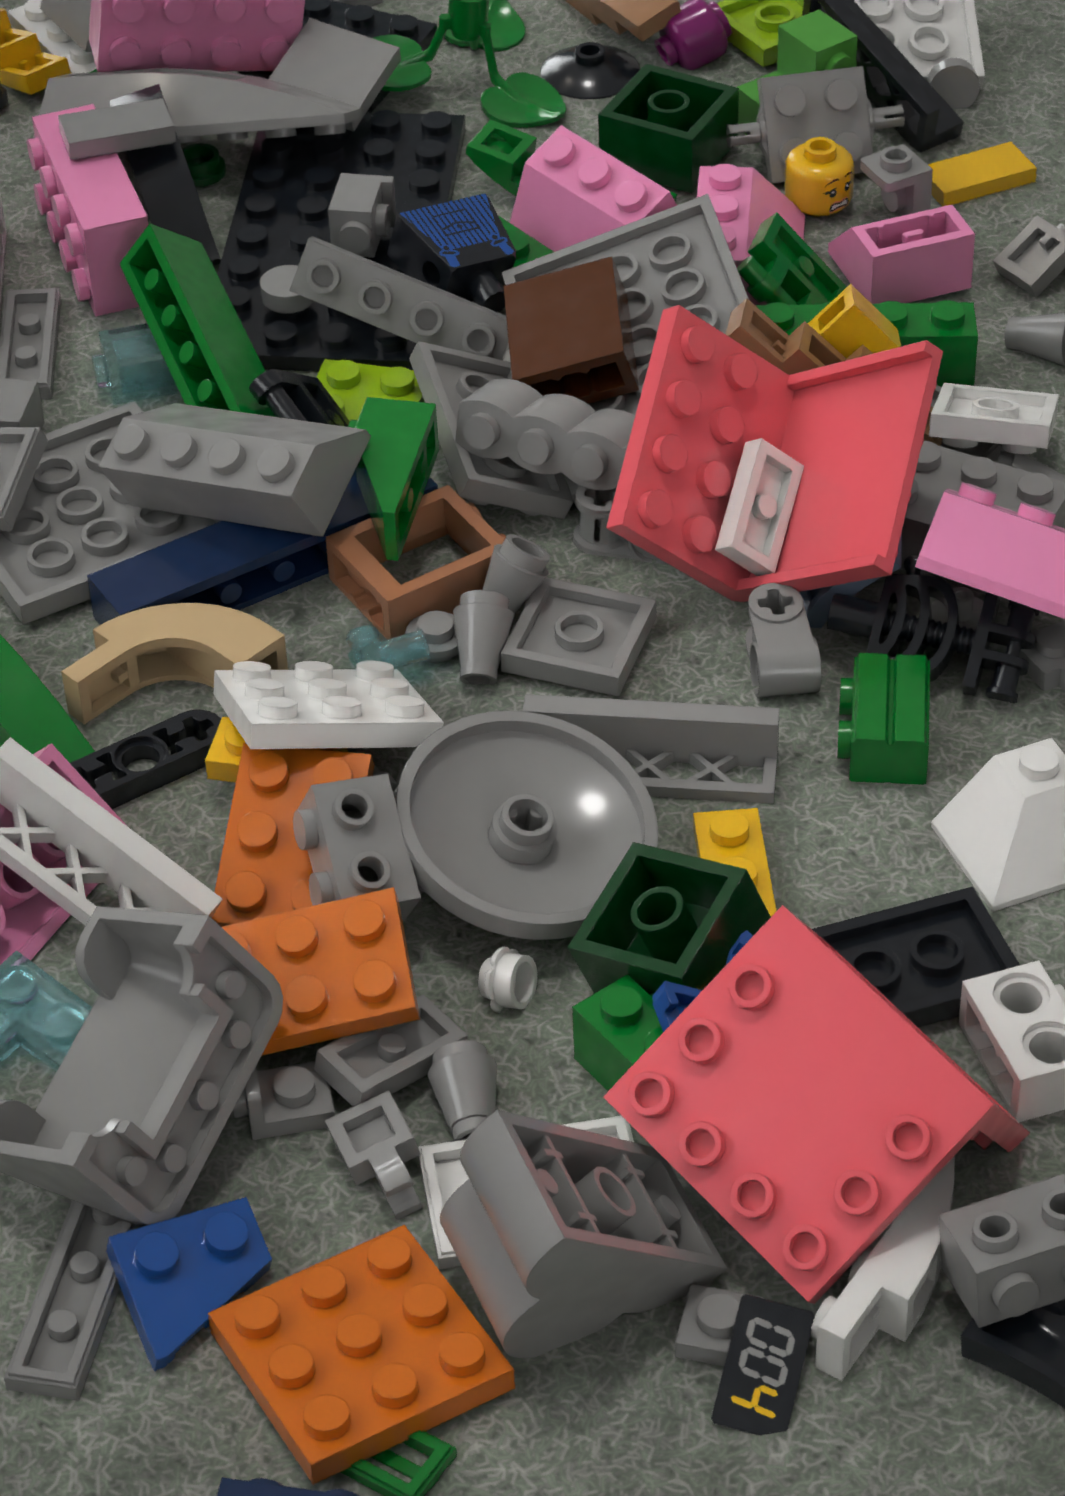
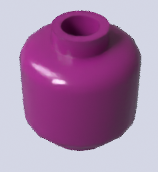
(694, 35)

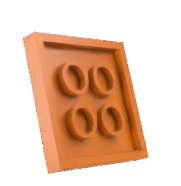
(360, 1353)

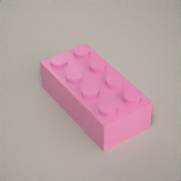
(193, 33)
(89, 213)

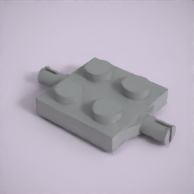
(813, 106)

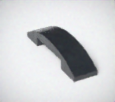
(168, 184)

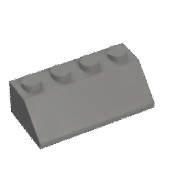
(234, 466)

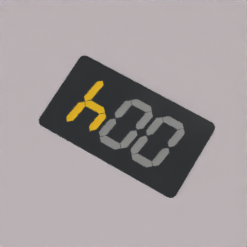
(762, 1366)

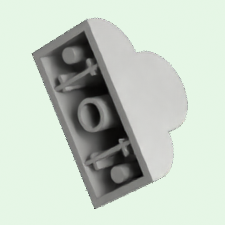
(570, 1231)

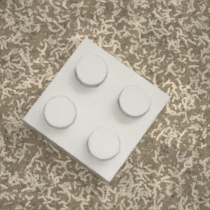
(994, 415)

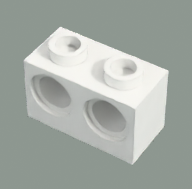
(1018, 1036)

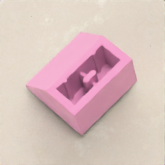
(907, 256)

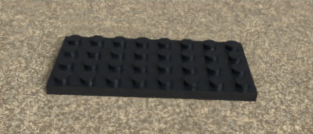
(288, 202)

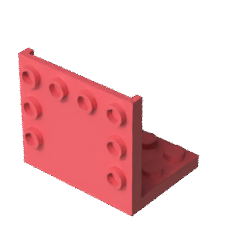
(846, 422)
(804, 1104)

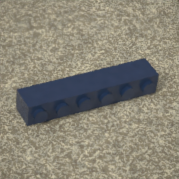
(223, 564)

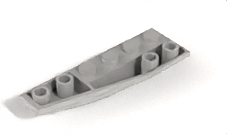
(209, 101)

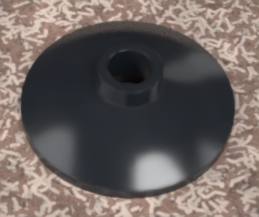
(589, 70)

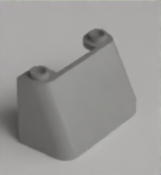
(150, 1067)

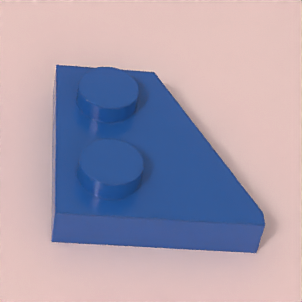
(184, 1270)

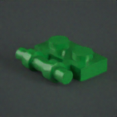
(786, 268)

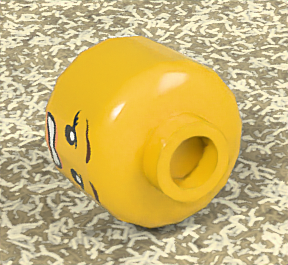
(819, 177)

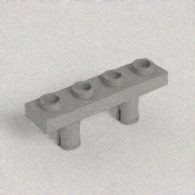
(397, 301)

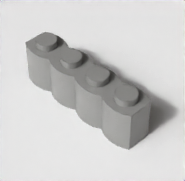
(545, 432)

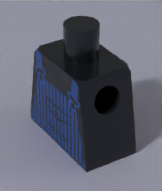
(456, 249)

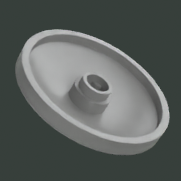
(520, 820)

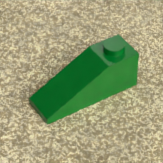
(396, 465)

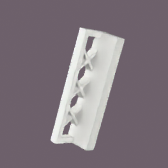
(89, 838)

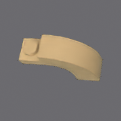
(166, 645)

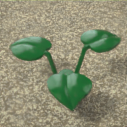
(494, 27)

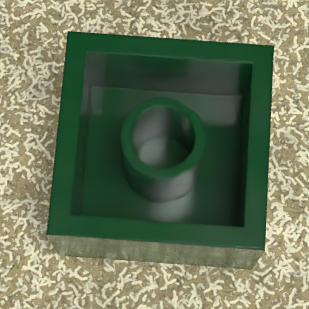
(669, 125)
(666, 920)

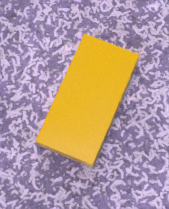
(980, 174)

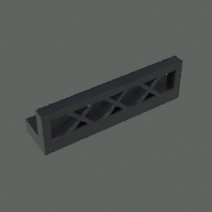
(893, 79)

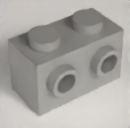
(355, 841)
(1007, 1251)

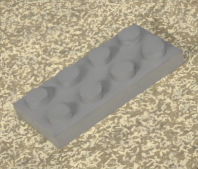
(448, 378)

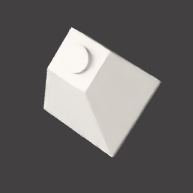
(1010, 825)

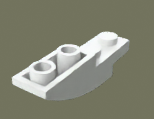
(887, 1282)

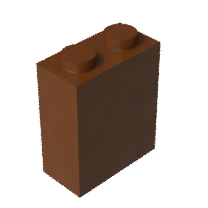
(572, 332)

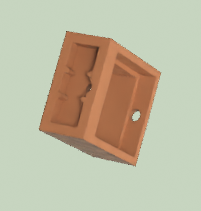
(390, 606)

